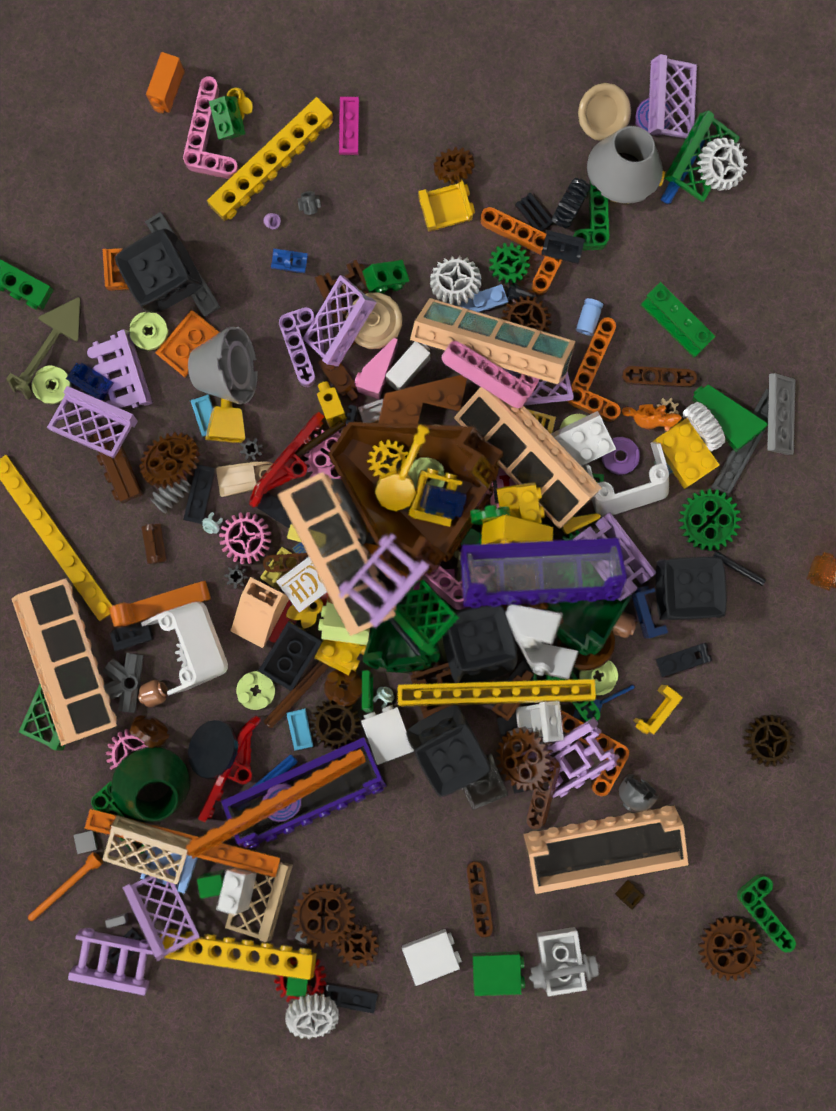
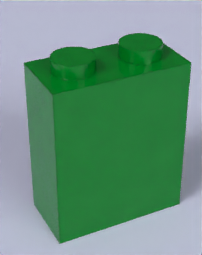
(498, 973)

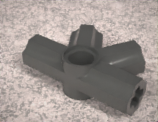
(120, 675)

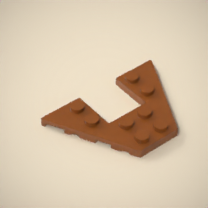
(406, 404)

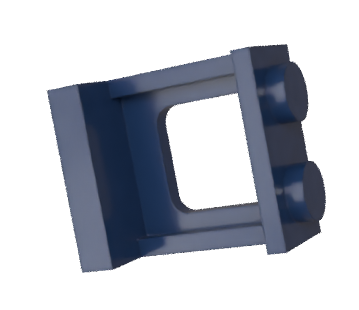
(644, 614)

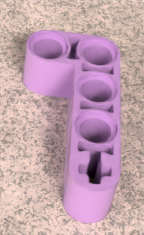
(298, 350)

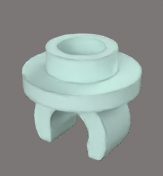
(211, 526)
(385, 694)

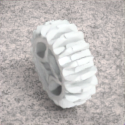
(714, 170)
(464, 286)
(705, 425)
(312, 1016)

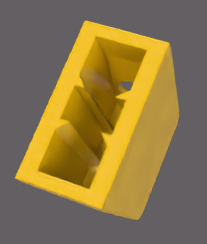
(330, 404)
(226, 424)

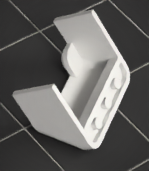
(658, 489)
(538, 626)
(198, 642)

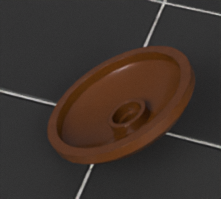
(591, 661)

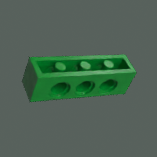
(41, 291)

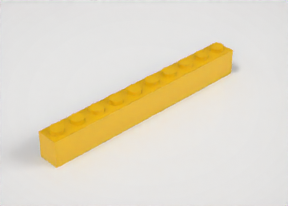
(496, 692)

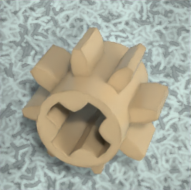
(672, 406)

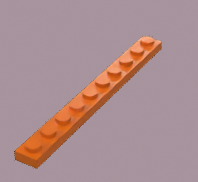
(270, 806)
(222, 853)

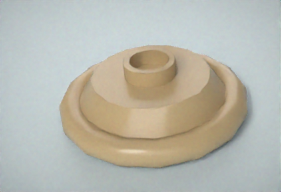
(604, 111)
(382, 323)

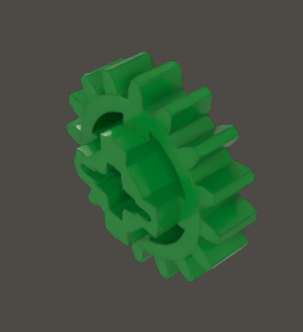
(502, 266)

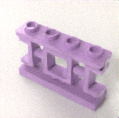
(630, 552)
(583, 772)

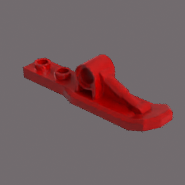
(282, 469)
(241, 762)

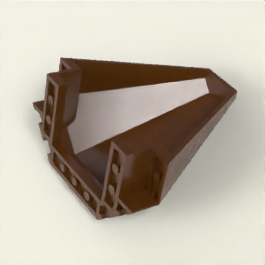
(456, 448)

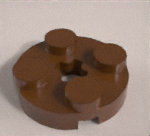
(338, 694)
(149, 731)

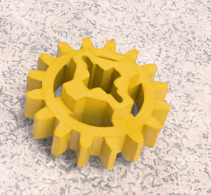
(385, 452)

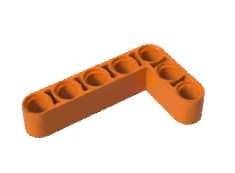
(529, 242)
(590, 371)
(132, 613)
(609, 780)

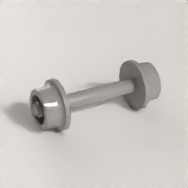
(590, 967)

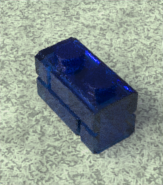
(442, 500)

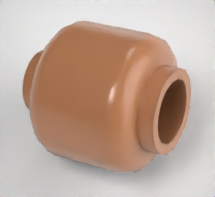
(625, 625)
(153, 693)

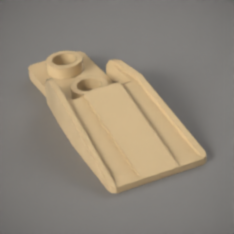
(240, 477)

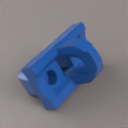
(281, 260)

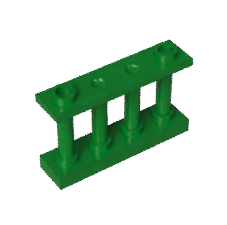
(677, 320)

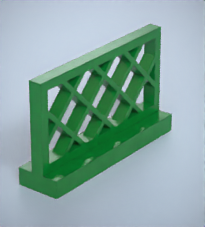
(687, 151)
(420, 634)
(55, 742)

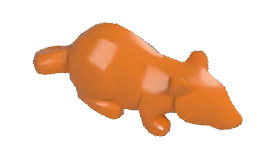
(651, 418)

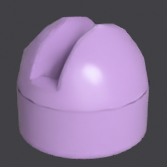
(272, 220)

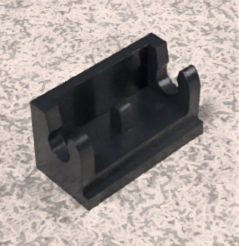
(562, 247)
(131, 636)

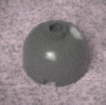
(637, 795)

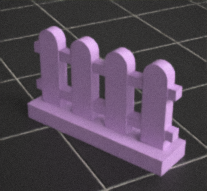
(129, 359)

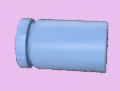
(589, 317)

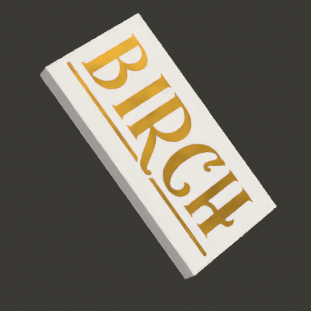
(302, 585)

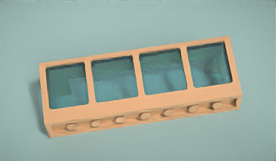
(495, 339)

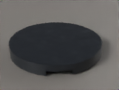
(212, 749)

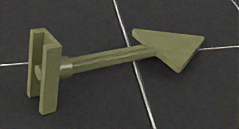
(63, 321)

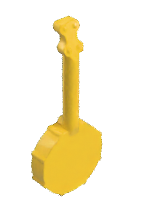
(396, 489)

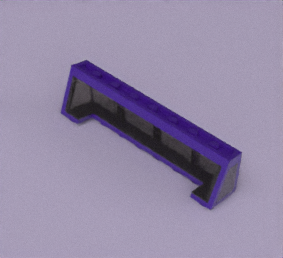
(334, 795)

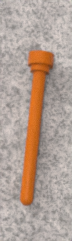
(93, 861)

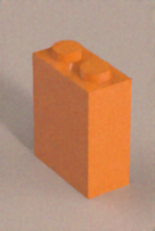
(165, 82)

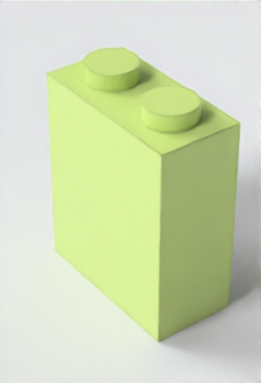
(334, 629)

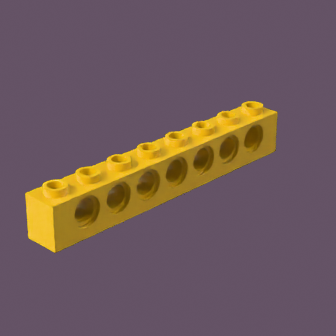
(314, 110)
(305, 958)

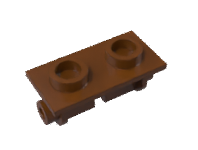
(154, 543)

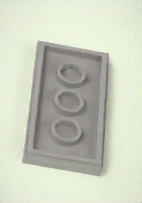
(781, 414)

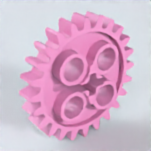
(316, 452)

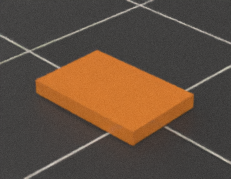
(185, 338)

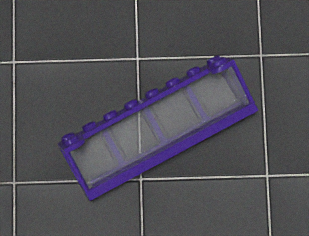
(542, 572)

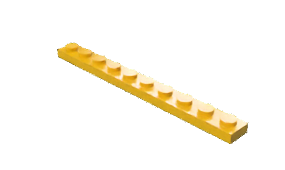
(54, 539)

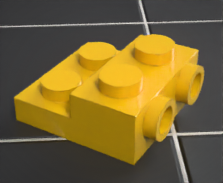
(522, 501)
(340, 655)

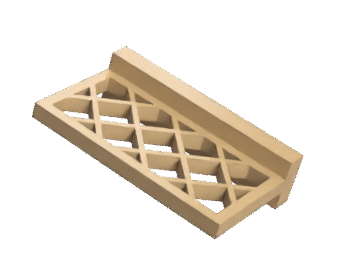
(150, 838)
(272, 906)

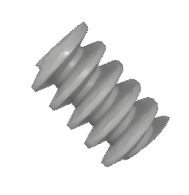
(170, 494)

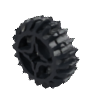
(571, 203)

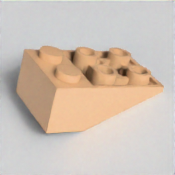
(258, 612)

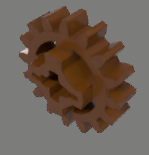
(454, 165)
(364, 952)

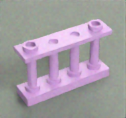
(390, 599)
(100, 976)

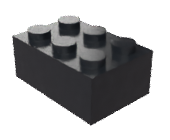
(290, 655)

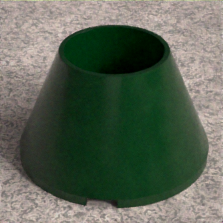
(149, 766)

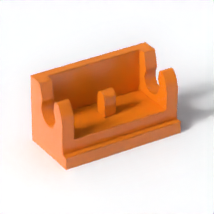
(112, 275)

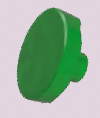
(490, 513)

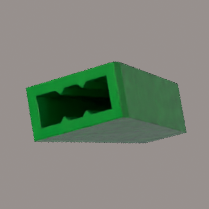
(735, 421)

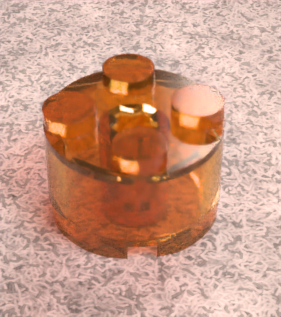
(823, 571)

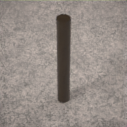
(319, 439)

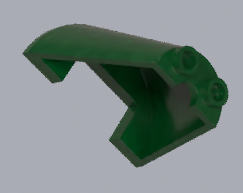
(587, 622)
(390, 651)

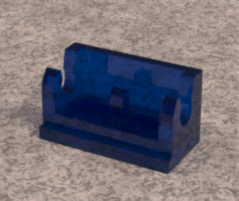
(90, 381)

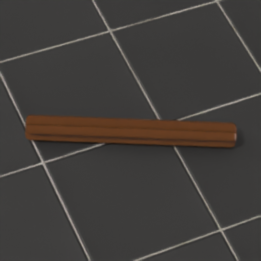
(297, 692)

